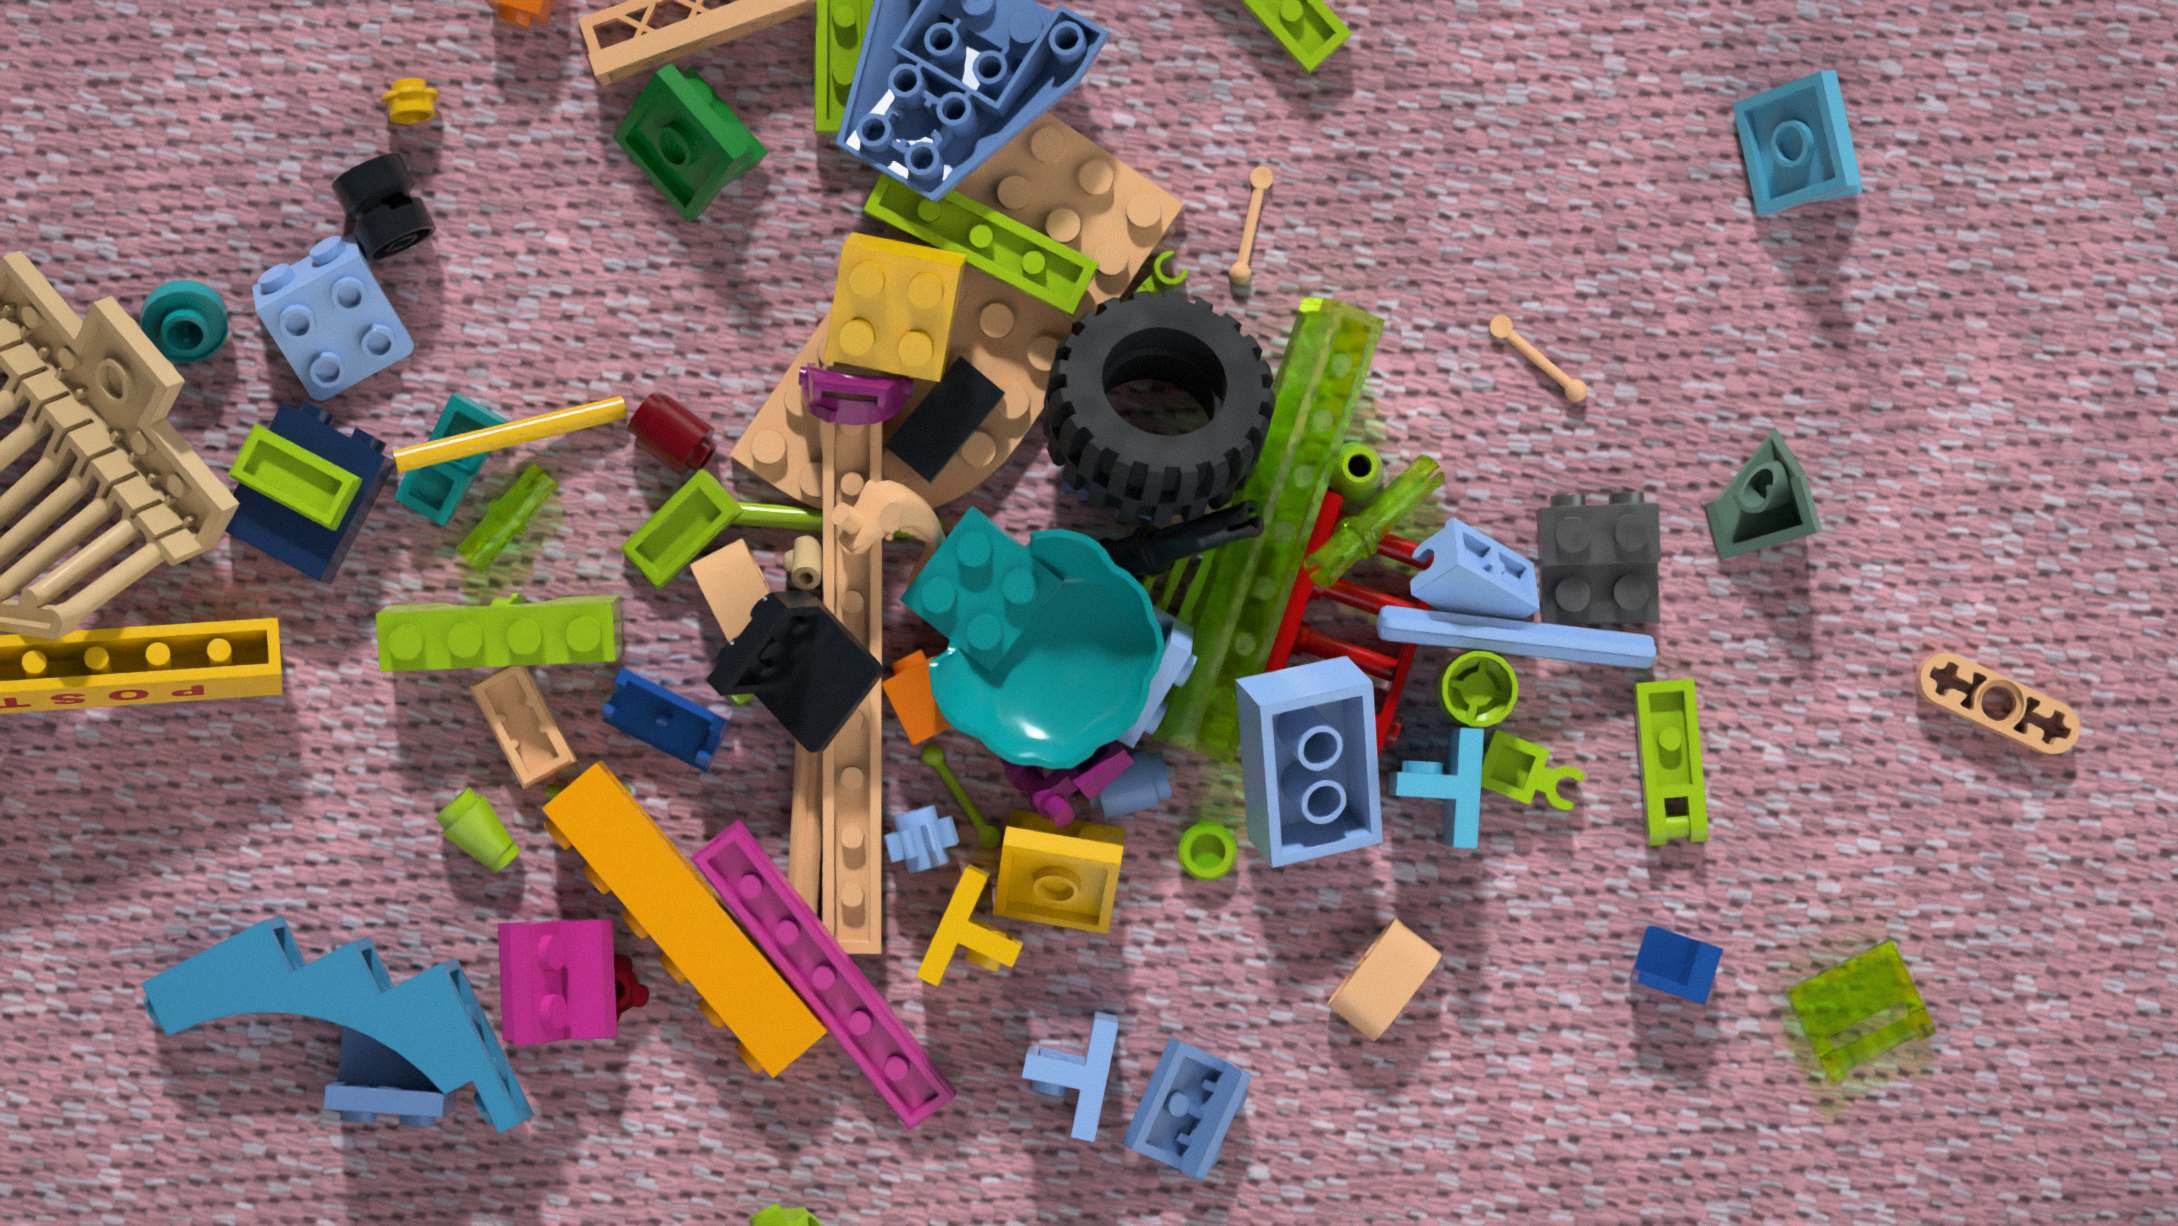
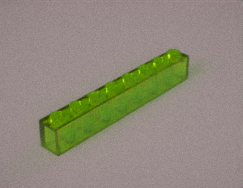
(1256, 575)

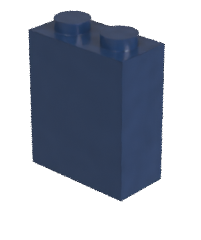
(291, 535)

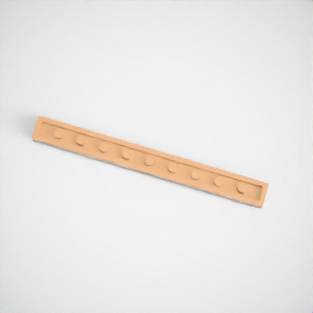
(855, 754)

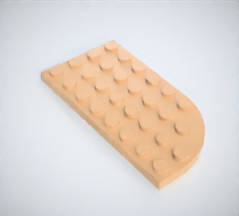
(1053, 185)

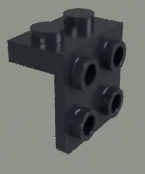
(798, 666)

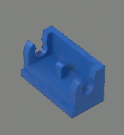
(665, 719)

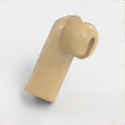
(805, 562)

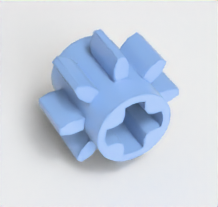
(921, 839)

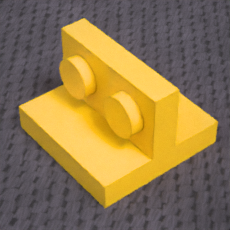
(1059, 872)
(986, 943)

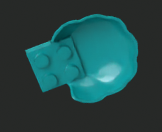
(1043, 641)

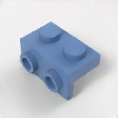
(1187, 1109)

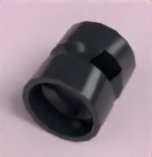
(382, 203)

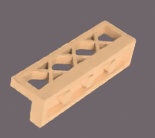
(695, 34)

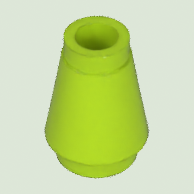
(1354, 487)
(478, 830)

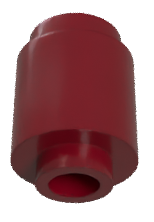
(672, 434)

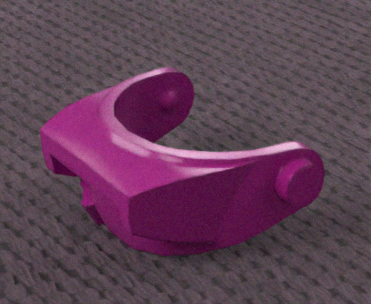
(890, 390)

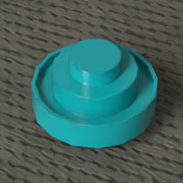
(185, 320)

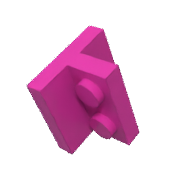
(557, 980)

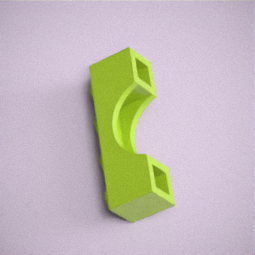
(500, 635)

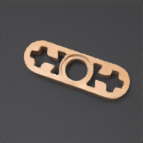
(2030, 735)

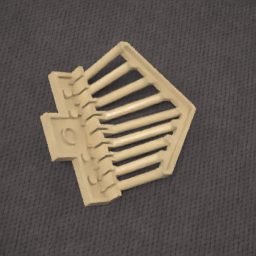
(108, 408)

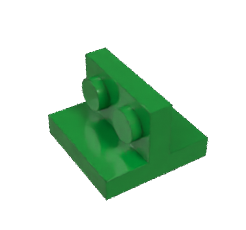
(687, 140)

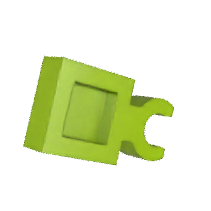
(1518, 769)

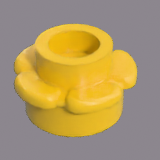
(410, 101)

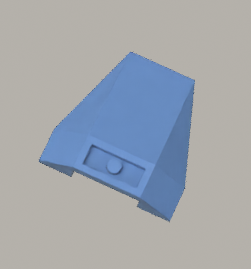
(957, 83)

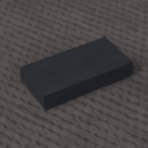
(945, 419)

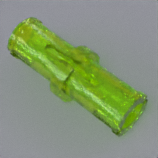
(507, 517)

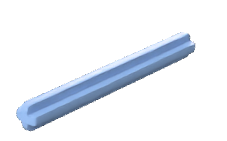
(1515, 637)

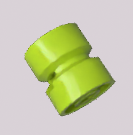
(1476, 689)

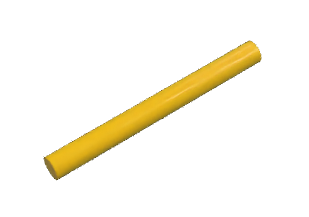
(509, 434)

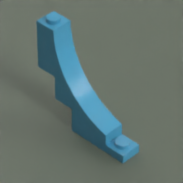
(425, 1019)

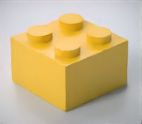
(895, 306)

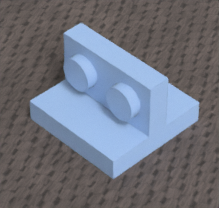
(1057, 1070)

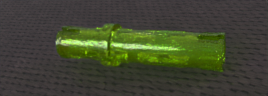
(1359, 535)

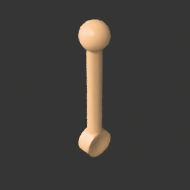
(1260, 180)
(1501, 328)

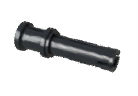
(1153, 549)

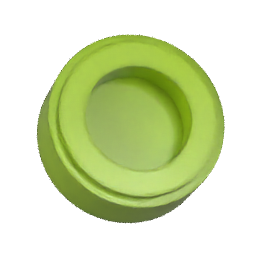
(1207, 851)

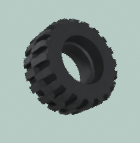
(1170, 344)

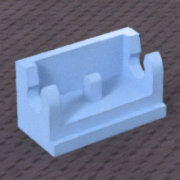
(1474, 575)

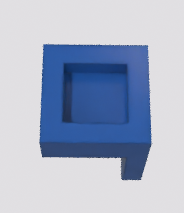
(1676, 964)

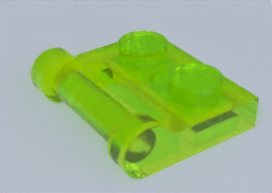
(1851, 994)

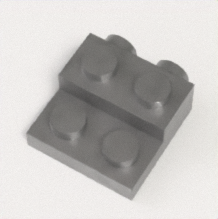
(1598, 560)

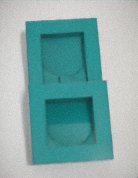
(441, 487)

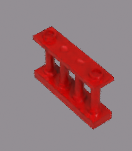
(1296, 636)

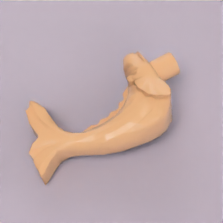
(881, 512)

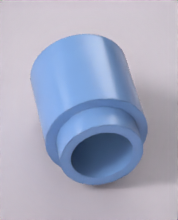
(1136, 787)

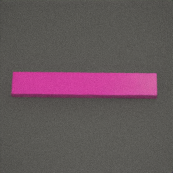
(823, 974)

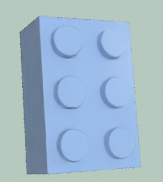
(1309, 761)

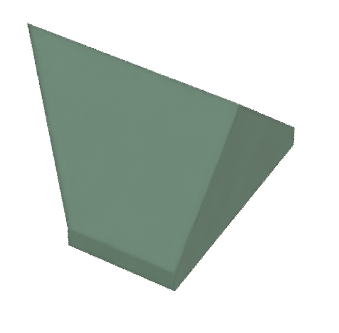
(1764, 502)

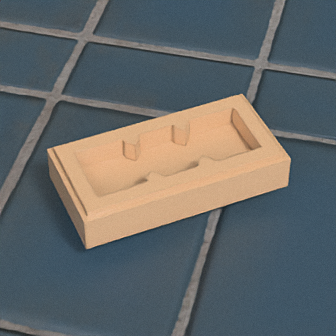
(523, 724)

